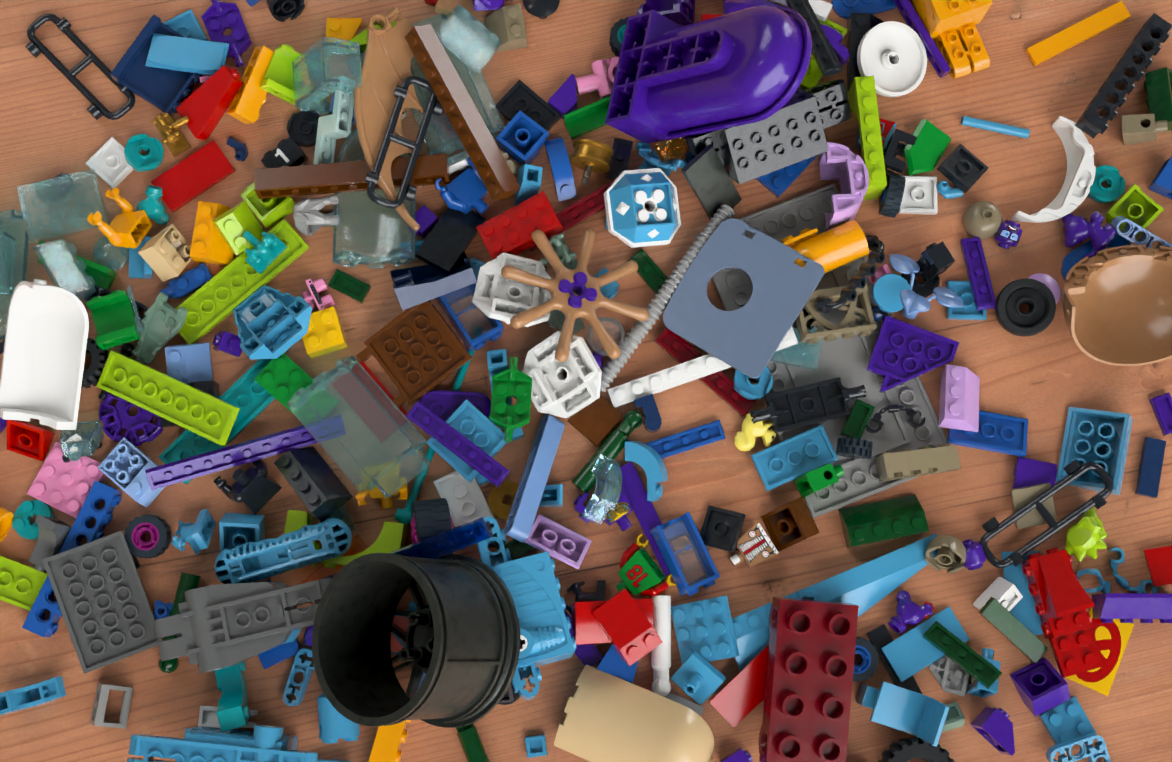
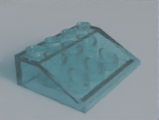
(61, 205)

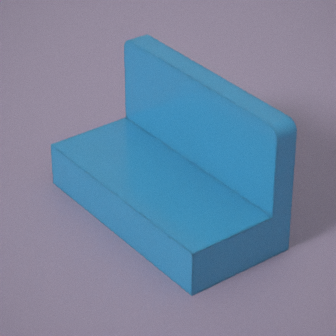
(137, 265)

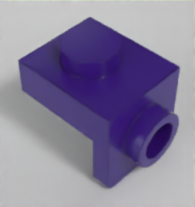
(227, 343)
(580, 508)

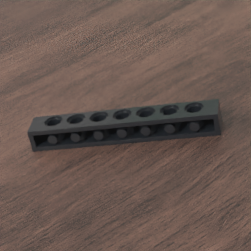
(1123, 76)

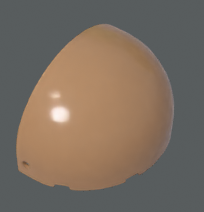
(1121, 305)

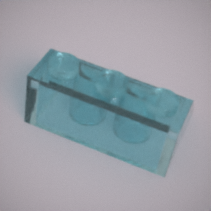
(468, 38)
(65, 268)

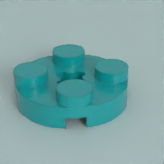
(138, 161)
(1113, 179)
(22, 516)

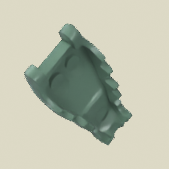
(159, 326)

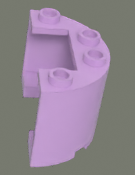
(853, 177)

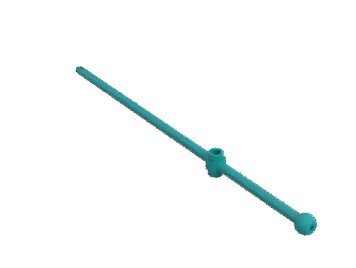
(405, 516)

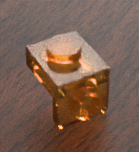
(671, 149)

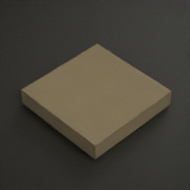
(1024, 495)

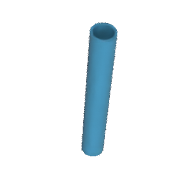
(995, 127)

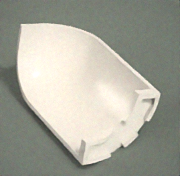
(43, 355)

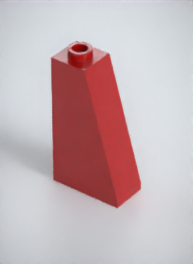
(210, 102)

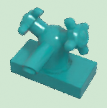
(264, 252)

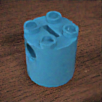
(333, 724)

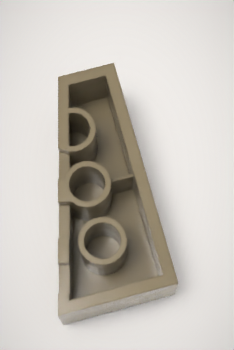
(916, 463)

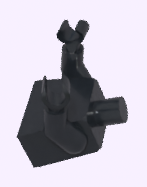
(251, 487)

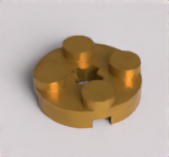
(498, 494)

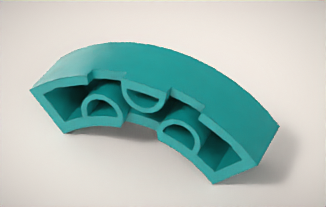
(233, 706)

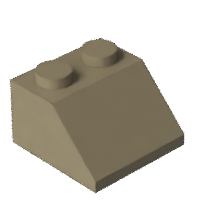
(509, 27)

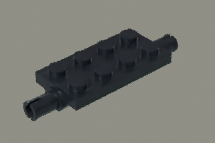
(807, 404)

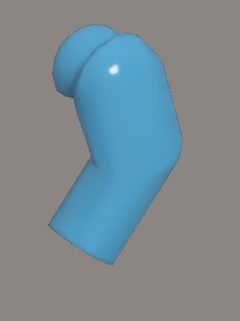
(947, 192)

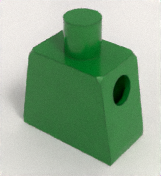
(818, 479)

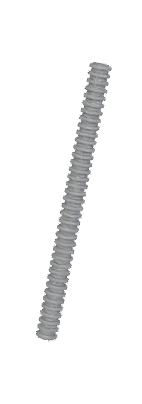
(661, 299)

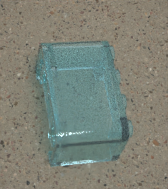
(323, 69)

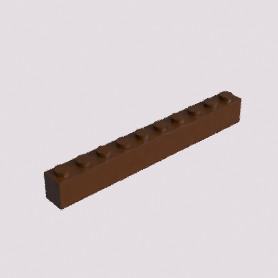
(462, 112)
(344, 176)

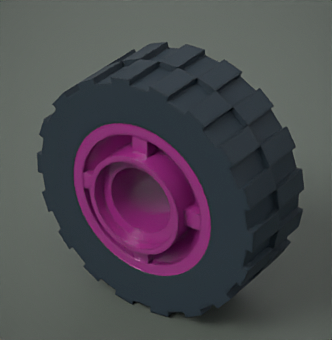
(159, 539)

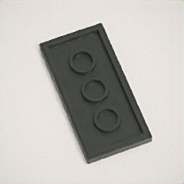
(711, 181)

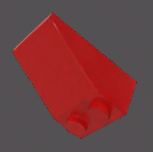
(627, 627)

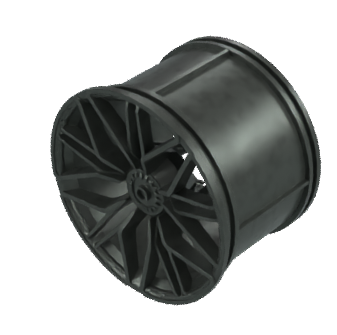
(460, 639)

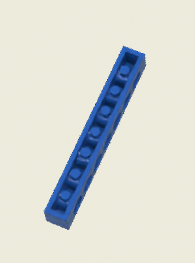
(35, 620)

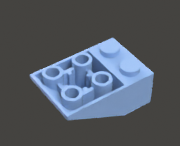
(127, 469)

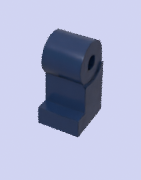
(650, 412)

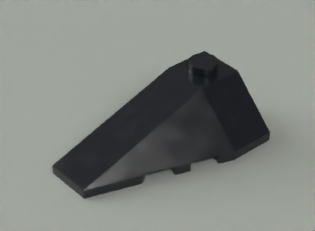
(857, 26)

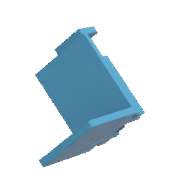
(905, 710)

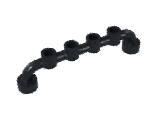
(876, 255)

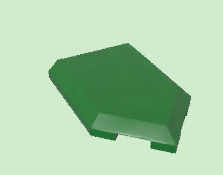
(927, 149)

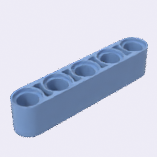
(1132, 228)

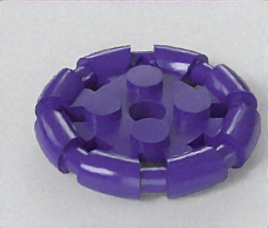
(124, 420)

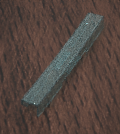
(137, 317)

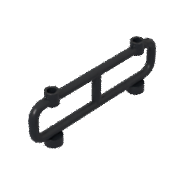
(36, 47)
(406, 190)
(1074, 471)

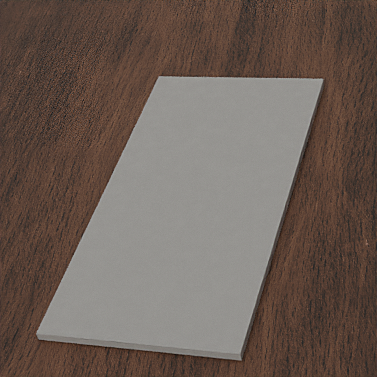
(838, 359)

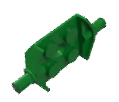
(511, 384)

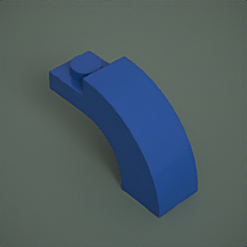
(560, 168)

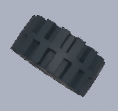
(854, 448)

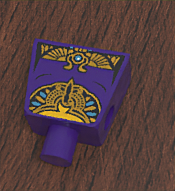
(620, 512)

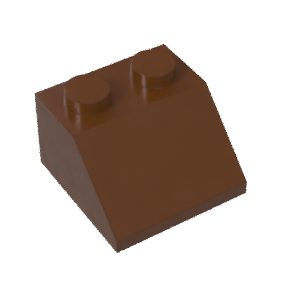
(790, 524)

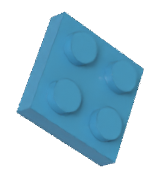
(1066, 721)

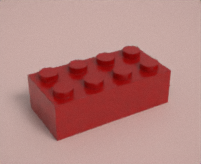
(512, 229)

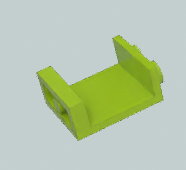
(279, 74)

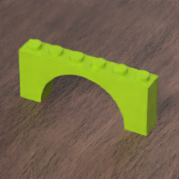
(864, 104)
(390, 539)

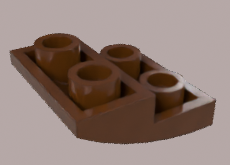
(596, 420)

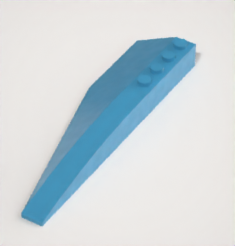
(860, 586)

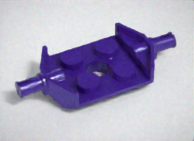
(227, 16)

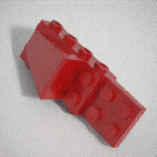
(1062, 610)

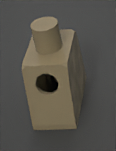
(1141, 128)

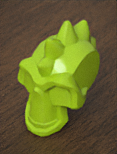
(1086, 536)

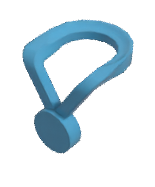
(1104, 585)

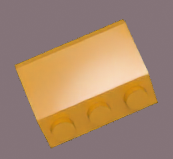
(207, 242)

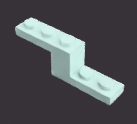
(333, 127)

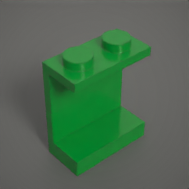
(113, 319)

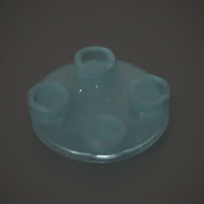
(109, 255)

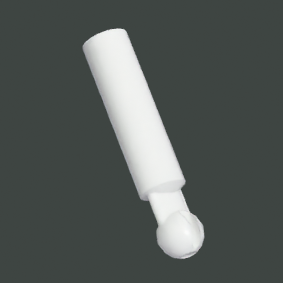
(662, 653)

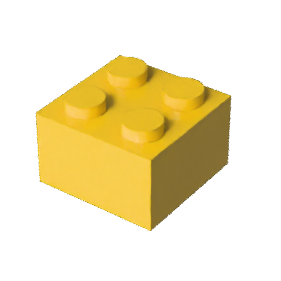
(324, 333)

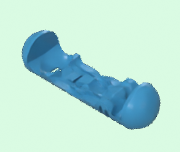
(282, 554)

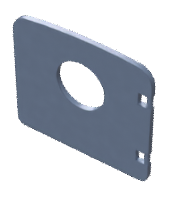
(753, 332)

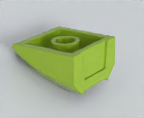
(1136, 207)
(267, 210)

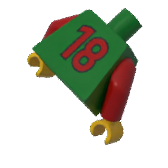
(640, 572)

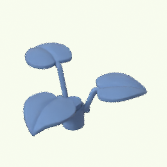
(914, 302)

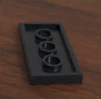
(449, 239)

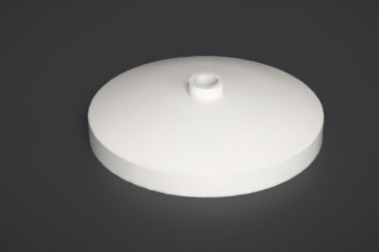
(894, 58)

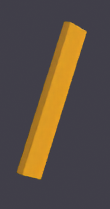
(1078, 33)

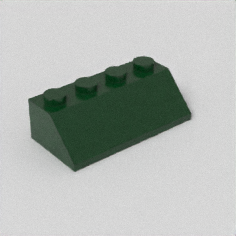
(883, 521)

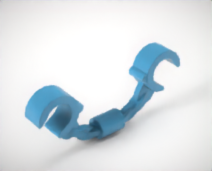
(645, 152)
(1122, 581)

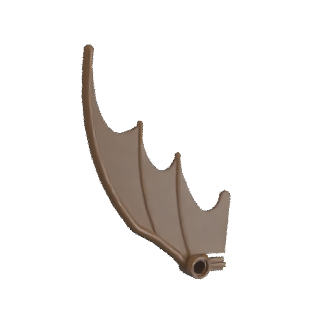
(383, 68)

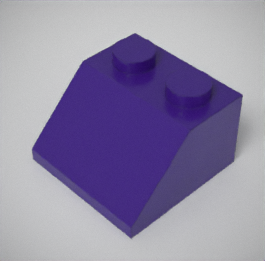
(1040, 686)
(996, 729)

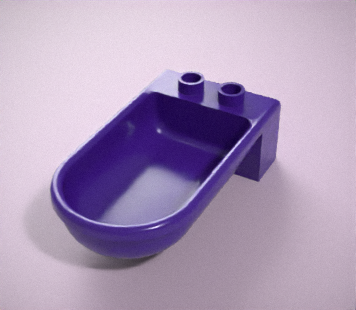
(707, 73)

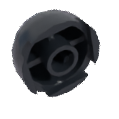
(285, 9)

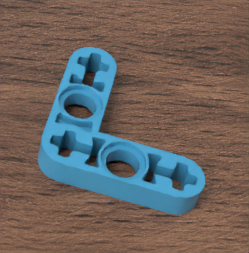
(306, 668)
(1092, 753)

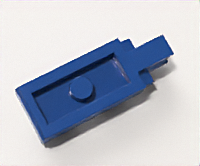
(188, 282)

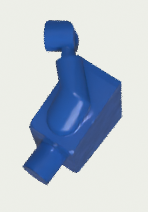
(465, 191)

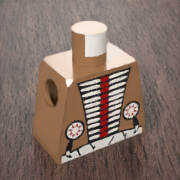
(753, 547)

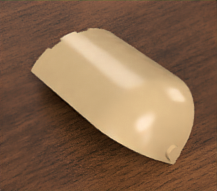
(630, 724)

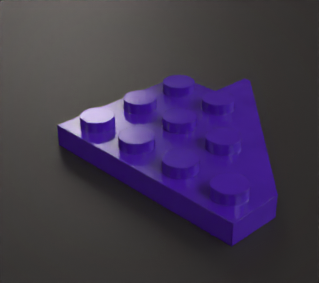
(907, 352)

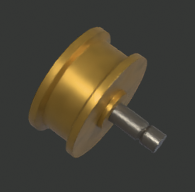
(591, 157)

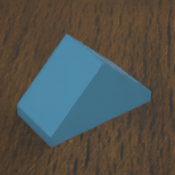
(552, 496)

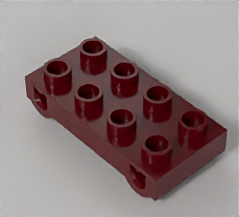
(808, 681)

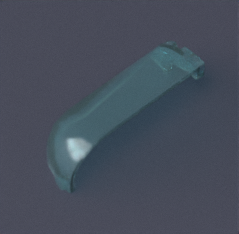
(367, 230)

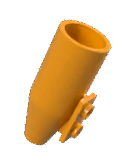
(832, 247)

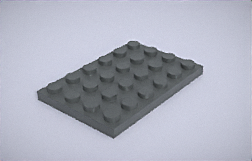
(102, 601)

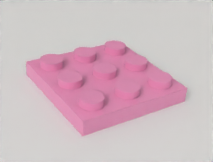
(65, 484)

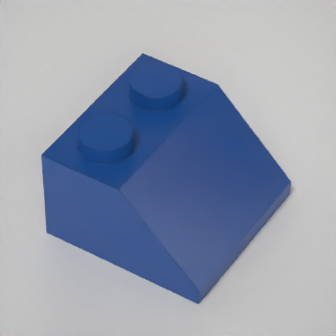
(522, 138)

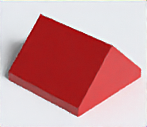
(28, 439)

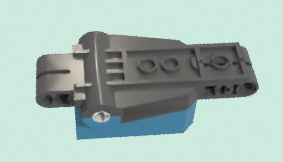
(237, 621)

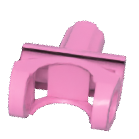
(600, 80)

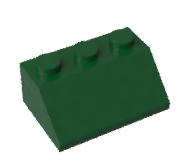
(1159, 92)

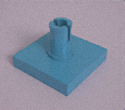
(698, 678)

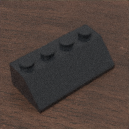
(313, 481)

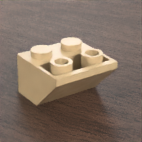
(167, 253)

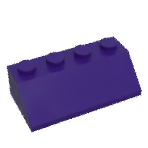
(1132, 606)

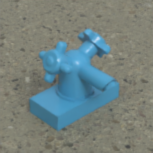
(197, 534)

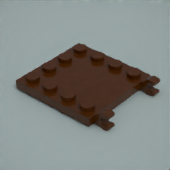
(416, 351)

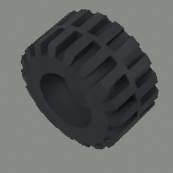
(99, 358)

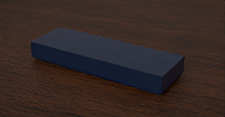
(1150, 467)

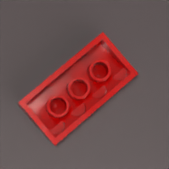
(587, 628)

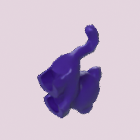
(1077, 230)

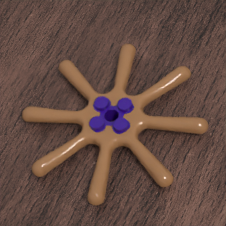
(571, 305)

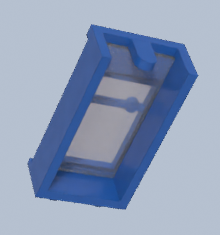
(468, 319)
(685, 554)

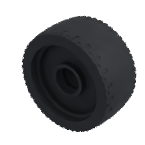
(1040, 302)

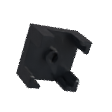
(896, 148)

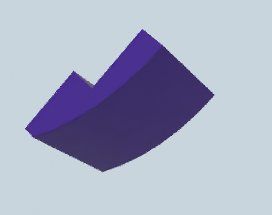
(1033, 472)

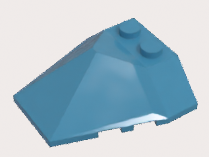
(271, 322)

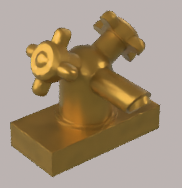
(171, 132)

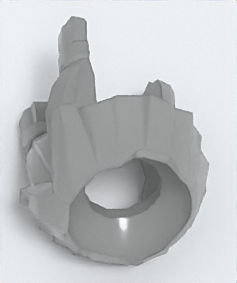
(308, 217)

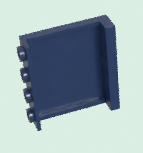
(157, 86)

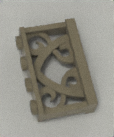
(836, 330)

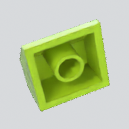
(233, 225)

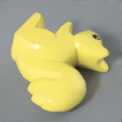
(746, 438)

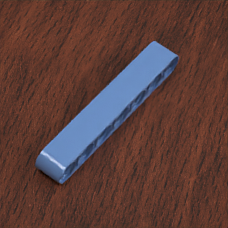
(534, 478)

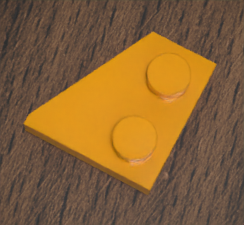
(342, 27)

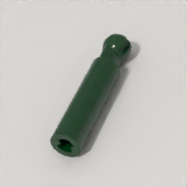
(610, 448)
(185, 583)
(471, 744)

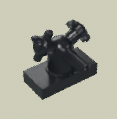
(581, 596)

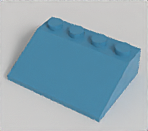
(1099, 439)

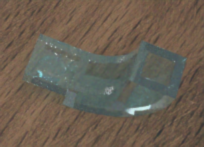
(607, 489)

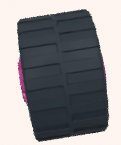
(430, 518)

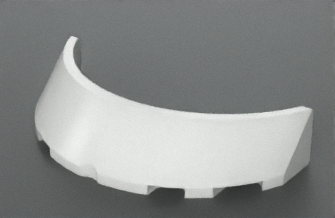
(1078, 177)

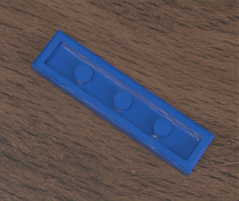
(688, 439)

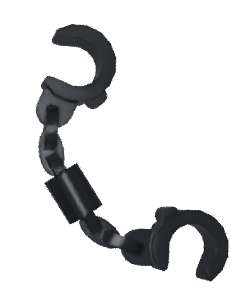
(894, 408)

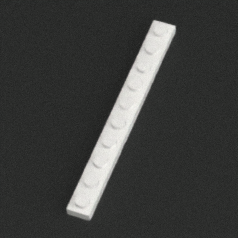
(677, 376)

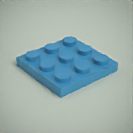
(478, 430)
(705, 628)

